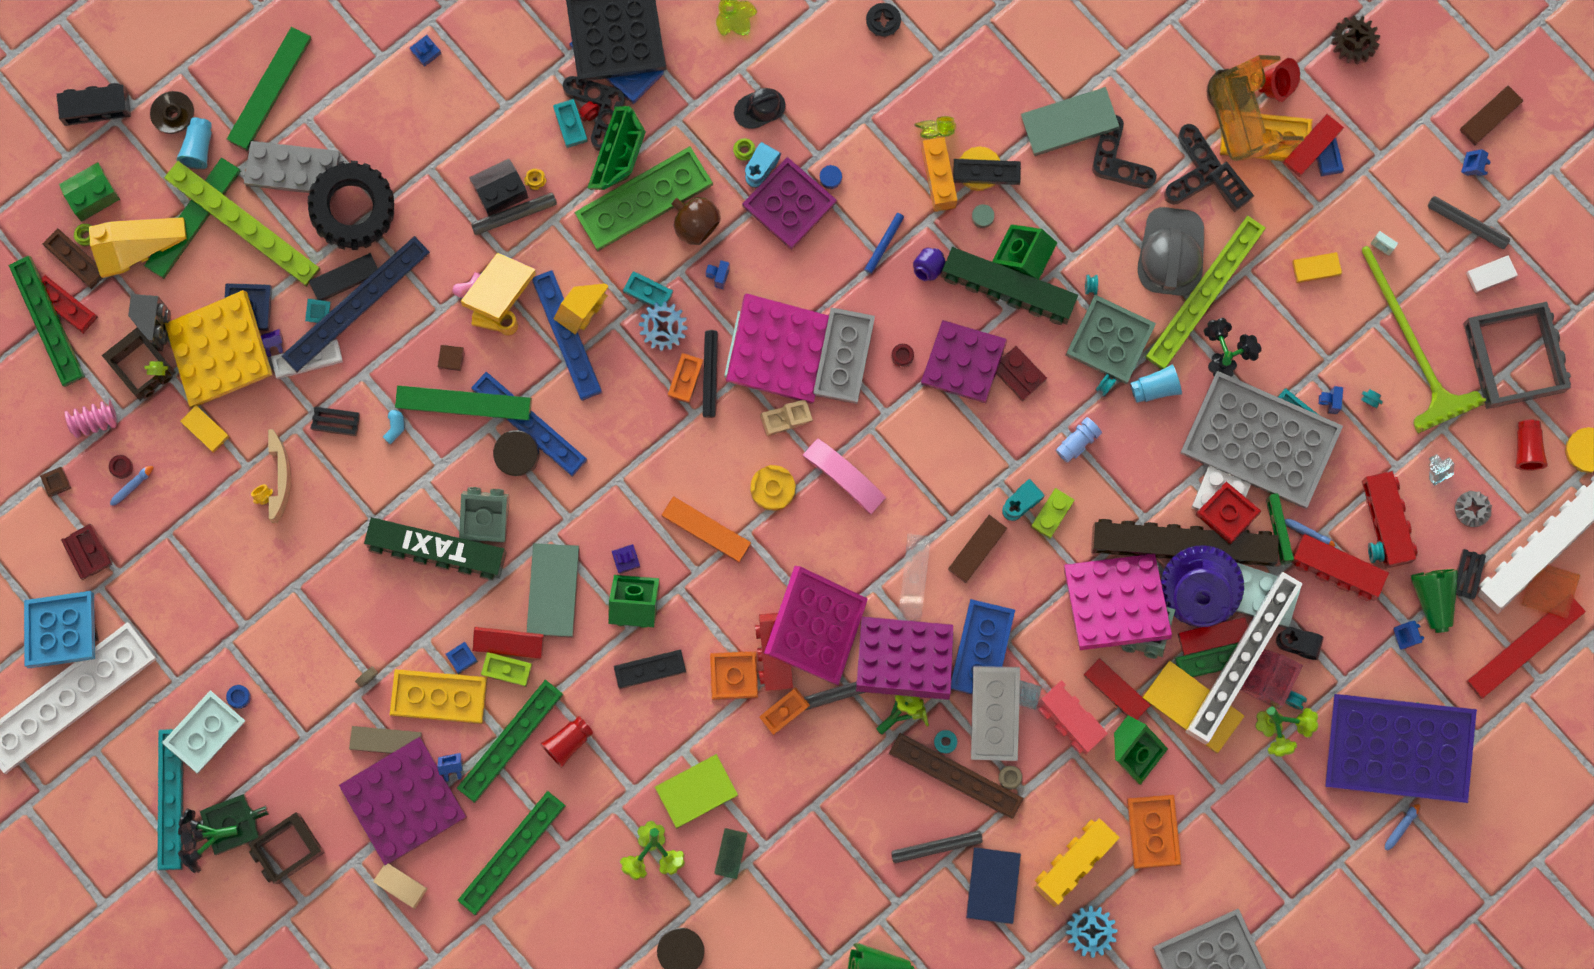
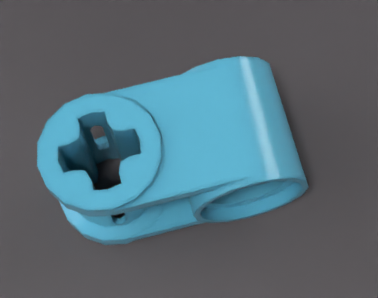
(763, 162)

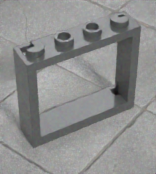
(1482, 364)

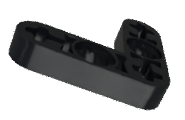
(603, 101)
(1202, 165)
(1111, 172)

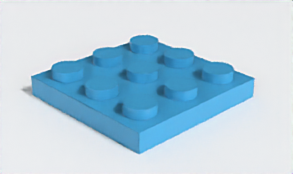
(59, 629)

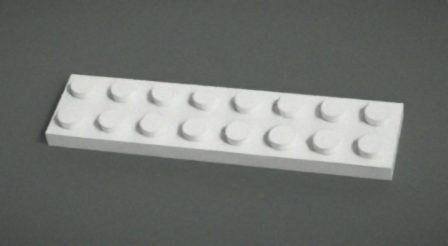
(71, 695)

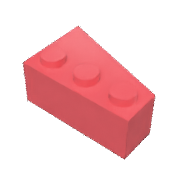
(1071, 718)

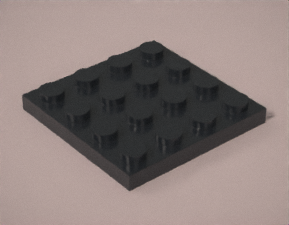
(615, 38)

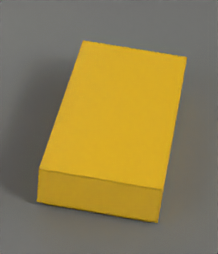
(1317, 267)
(204, 429)

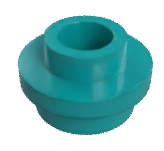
(1372, 398)
(945, 749)

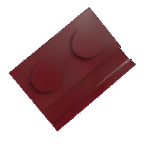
(1020, 373)
(86, 551)

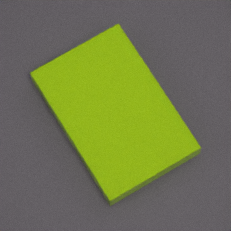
(696, 791)

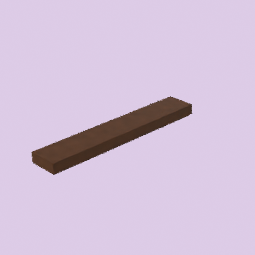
(956, 776)

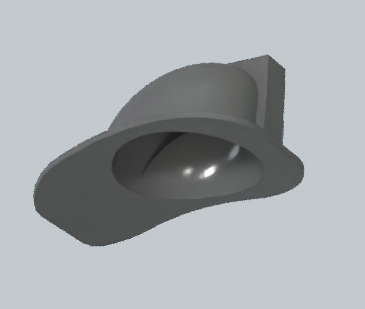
(1172, 251)

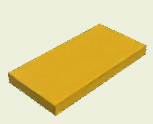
(1287, 127)
(438, 696)
(1180, 698)

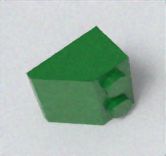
(89, 192)
(1025, 250)
(633, 601)

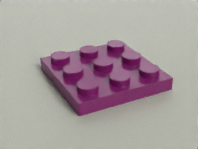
(789, 203)
(964, 361)

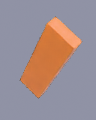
(706, 529)

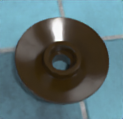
(165, 106)

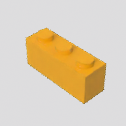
(939, 174)

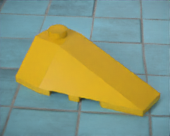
(124, 243)

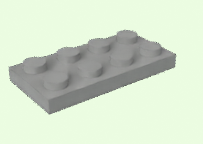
(286, 166)
(844, 355)
(995, 713)

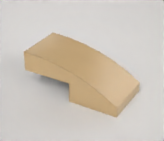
(786, 418)
(400, 885)

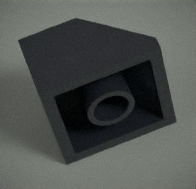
(499, 187)

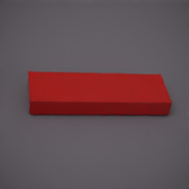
(1313, 145)
(68, 306)
(1212, 636)
(508, 642)
(1116, 689)

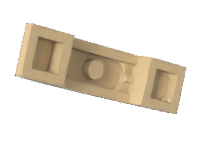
(278, 503)

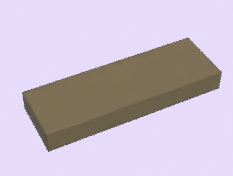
(380, 739)

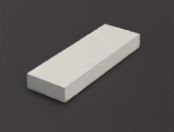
(328, 356)

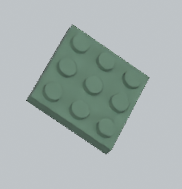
(1110, 339)

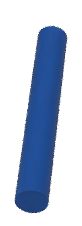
(884, 243)

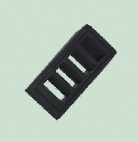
(1242, 188)

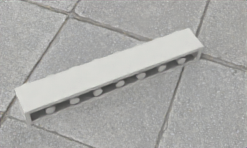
(1540, 551)
(1243, 658)

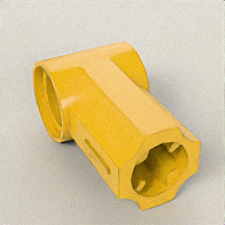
(484, 322)

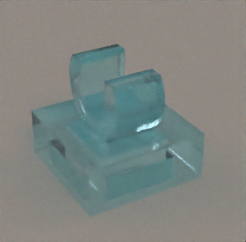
(1440, 469)
(1029, 695)

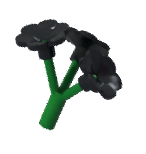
(1247, 347)
(189, 835)

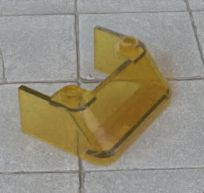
(1240, 114)

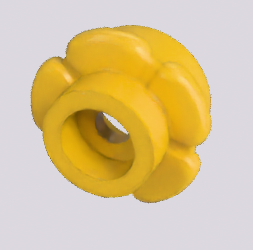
(535, 173)
(261, 494)

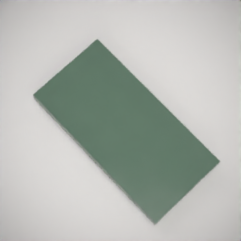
(1070, 121)
(553, 590)

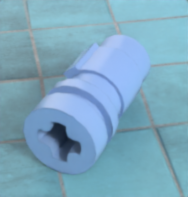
(1076, 441)

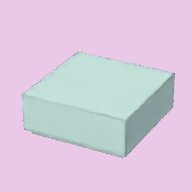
(1384, 243)

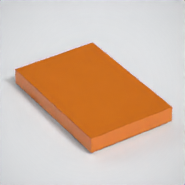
(1153, 831)

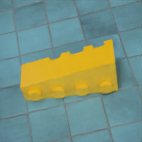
(1075, 862)

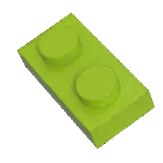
(1052, 513)
(506, 669)

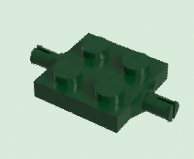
(233, 813)

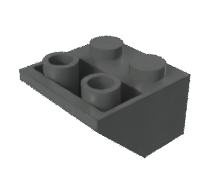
(149, 316)

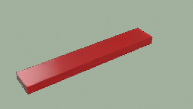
(1522, 650)

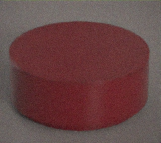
(902, 355)
(120, 466)

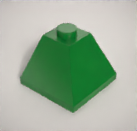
(1137, 748)

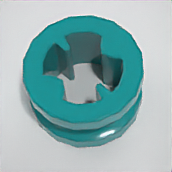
(1091, 284)
(1105, 385)
(1376, 552)
(1295, 700)

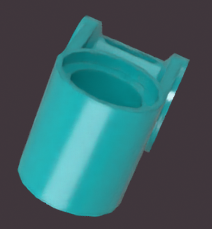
(1024, 498)

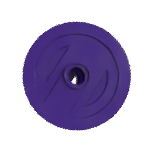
(1202, 586)

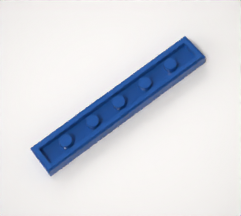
(569, 343)
(547, 439)

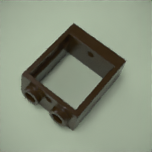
(127, 346)
(307, 836)

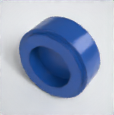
(830, 177)
(238, 696)

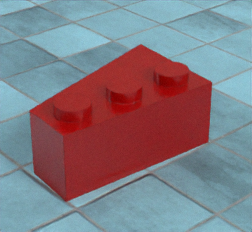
(775, 673)

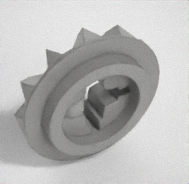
(1468, 517)

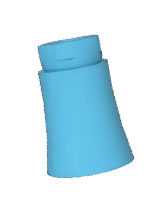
(196, 144)
(1157, 385)

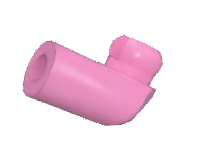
(461, 289)

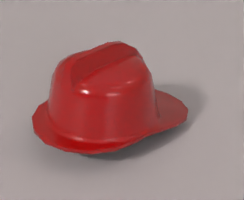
(1281, 80)

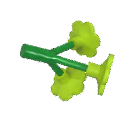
(911, 705)
(1271, 722)
(652, 837)

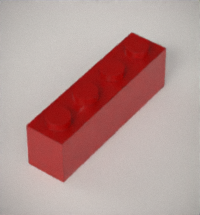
(1389, 519)
(1339, 567)

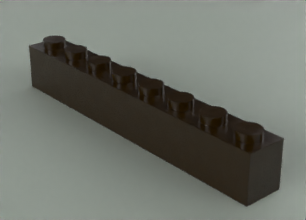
(1168, 541)

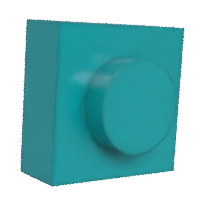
(316, 310)

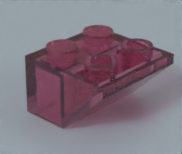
(1272, 678)

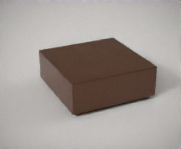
(450, 357)
(55, 481)

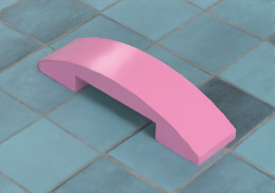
(845, 475)

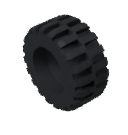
(351, 175)

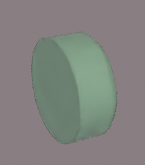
(983, 216)

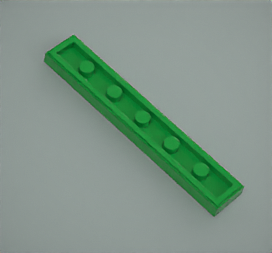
(269, 88)
(195, 216)
(46, 321)
(463, 403)
(510, 741)
(511, 853)

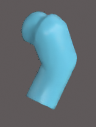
(396, 426)

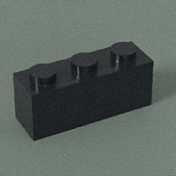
(93, 104)

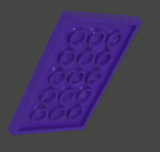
(1401, 748)

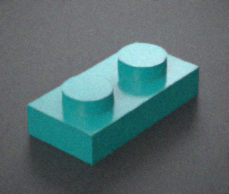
(570, 123)
(647, 290)

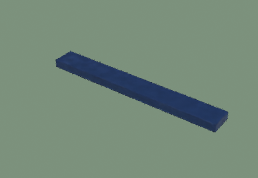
(355, 304)

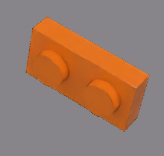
(685, 378)
(784, 711)

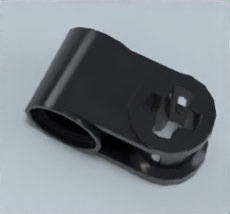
(1304, 643)

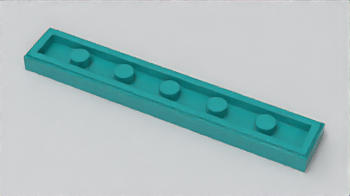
(169, 806)

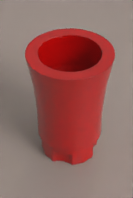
(1530, 446)
(567, 741)

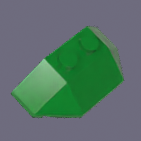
(618, 149)

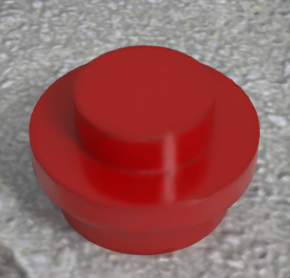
(589, 111)

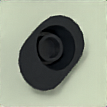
(759, 108)

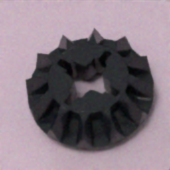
(890, 12)

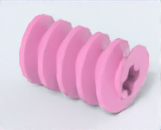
(91, 419)

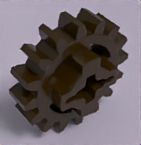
(1360, 32)

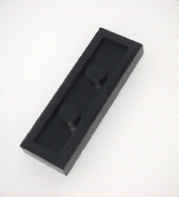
(986, 171)
(343, 277)
(649, 669)

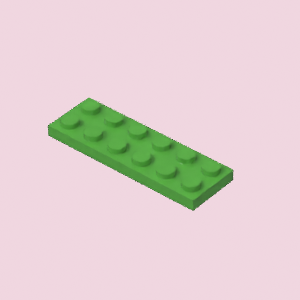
(643, 198)

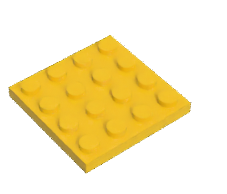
(218, 349)

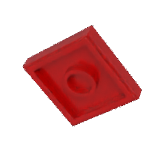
(1228, 513)

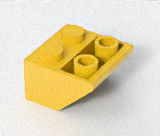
(580, 306)

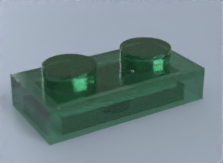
(730, 853)

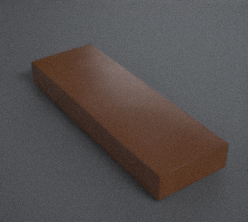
(1491, 115)
(73, 258)
(977, 548)

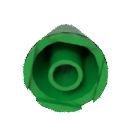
(1437, 597)
(870, 958)

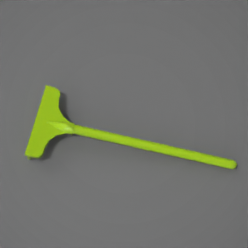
(1443, 404)

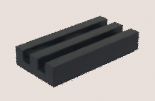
(319, 410)
(1473, 556)

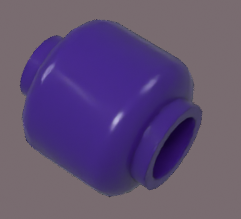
(929, 264)

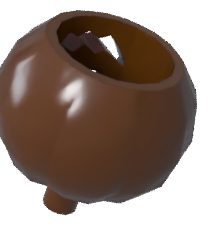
(695, 220)

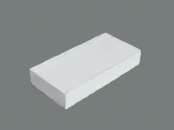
(1491, 274)

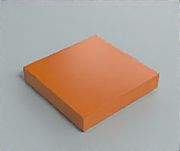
(734, 675)

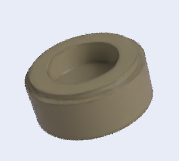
(366, 677)
(1010, 777)

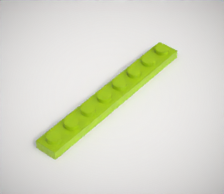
(242, 223)
(1205, 293)

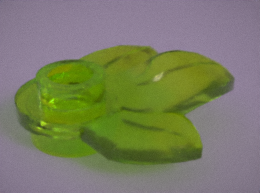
(736, 19)
(942, 126)

